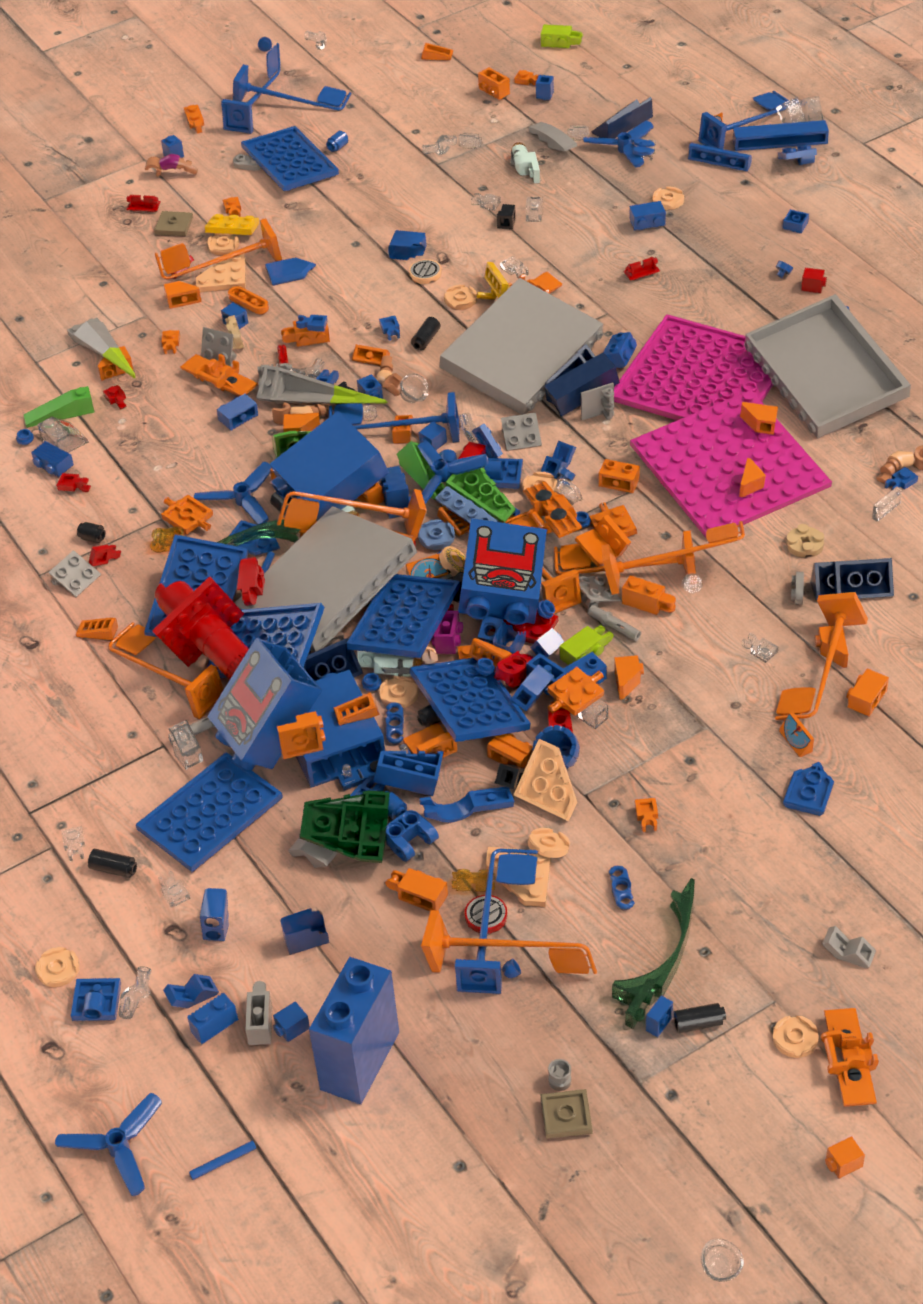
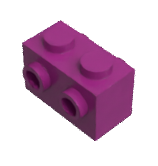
(447, 635)

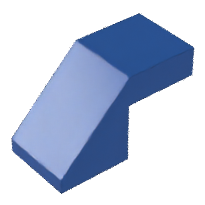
(561, 457)
(194, 992)

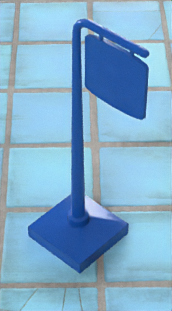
(327, 96)
(237, 114)
(713, 131)
(354, 415)
(483, 975)

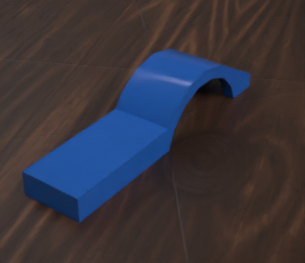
(473, 802)

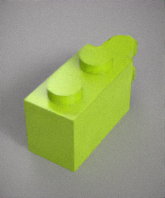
(559, 36)
(583, 643)

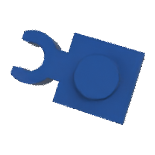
(314, 323)
(390, 326)
(903, 478)

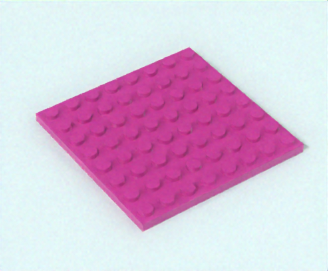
(689, 369)
(705, 460)

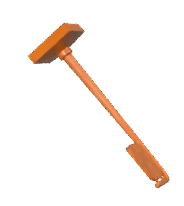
(177, 256)
(303, 513)
(715, 536)
(574, 557)
(560, 590)
(839, 611)
(201, 692)
(563, 960)

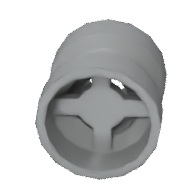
(559, 1074)

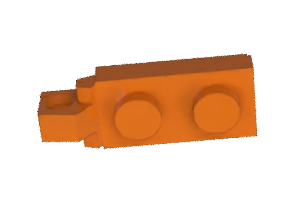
(194, 117)

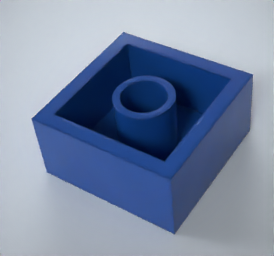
(795, 221)
(659, 1016)

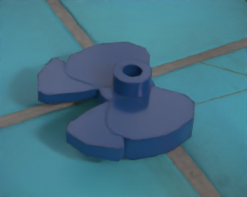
(642, 147)

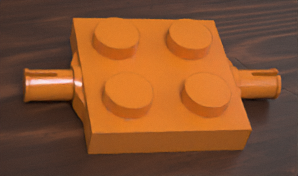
(187, 514)
(618, 515)
(575, 691)

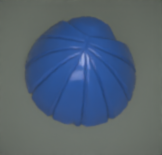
(564, 740)

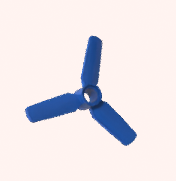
(625, 142)
(444, 470)
(242, 493)
(121, 1152)

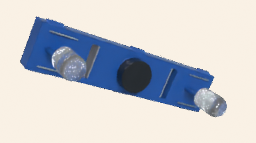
(351, 778)

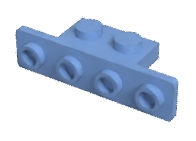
(461, 506)

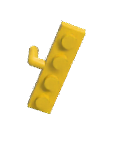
(496, 281)

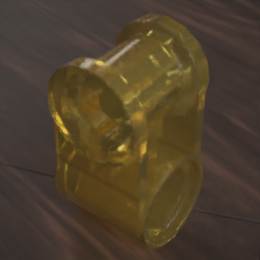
(165, 538)

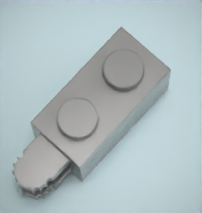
(259, 1015)

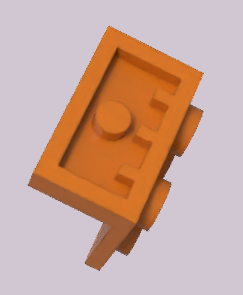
(604, 533)
(431, 740)

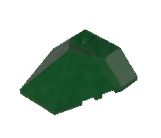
(348, 824)

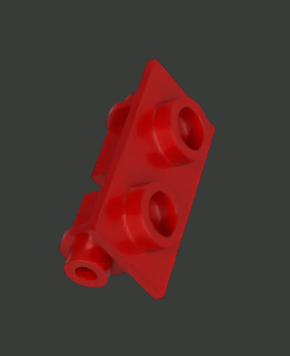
(149, 203)
(636, 270)

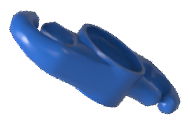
(398, 715)
(620, 895)

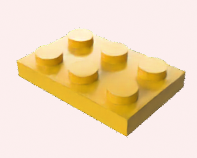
(232, 224)

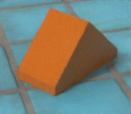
(752, 479)

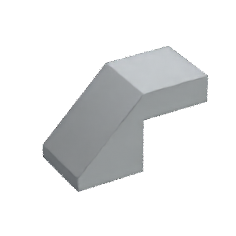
(315, 854)
(854, 951)

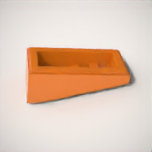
(435, 52)
(402, 434)
(443, 514)
(107, 629)
(498, 652)
(360, 702)

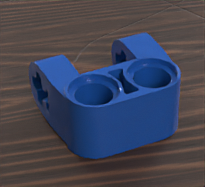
(406, 832)

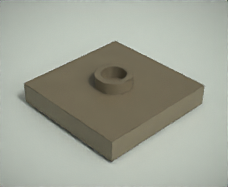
(173, 223)
(566, 1114)

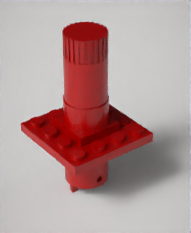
(200, 624)

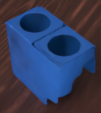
(407, 245)
(505, 634)
(214, 906)
(302, 930)

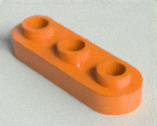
(248, 300)

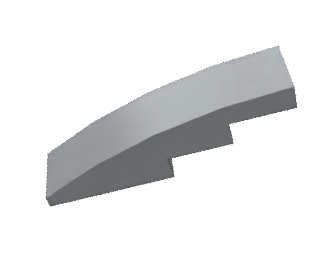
(553, 136)

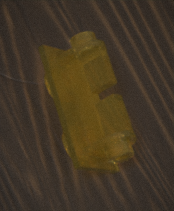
(465, 879)

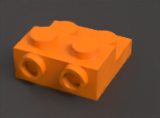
(301, 736)

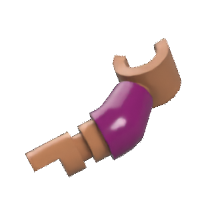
(170, 161)

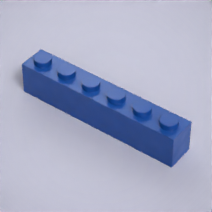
(780, 135)

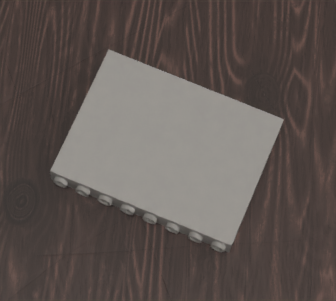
(519, 345)
(827, 366)
(335, 564)

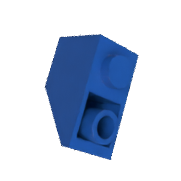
(532, 687)

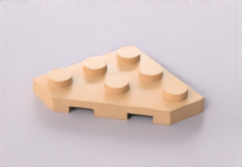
(223, 275)
(547, 782)
(531, 894)

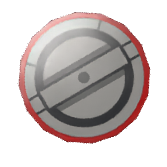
(497, 914)

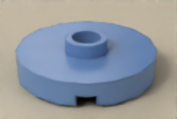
(436, 534)

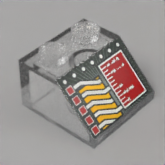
(61, 434)

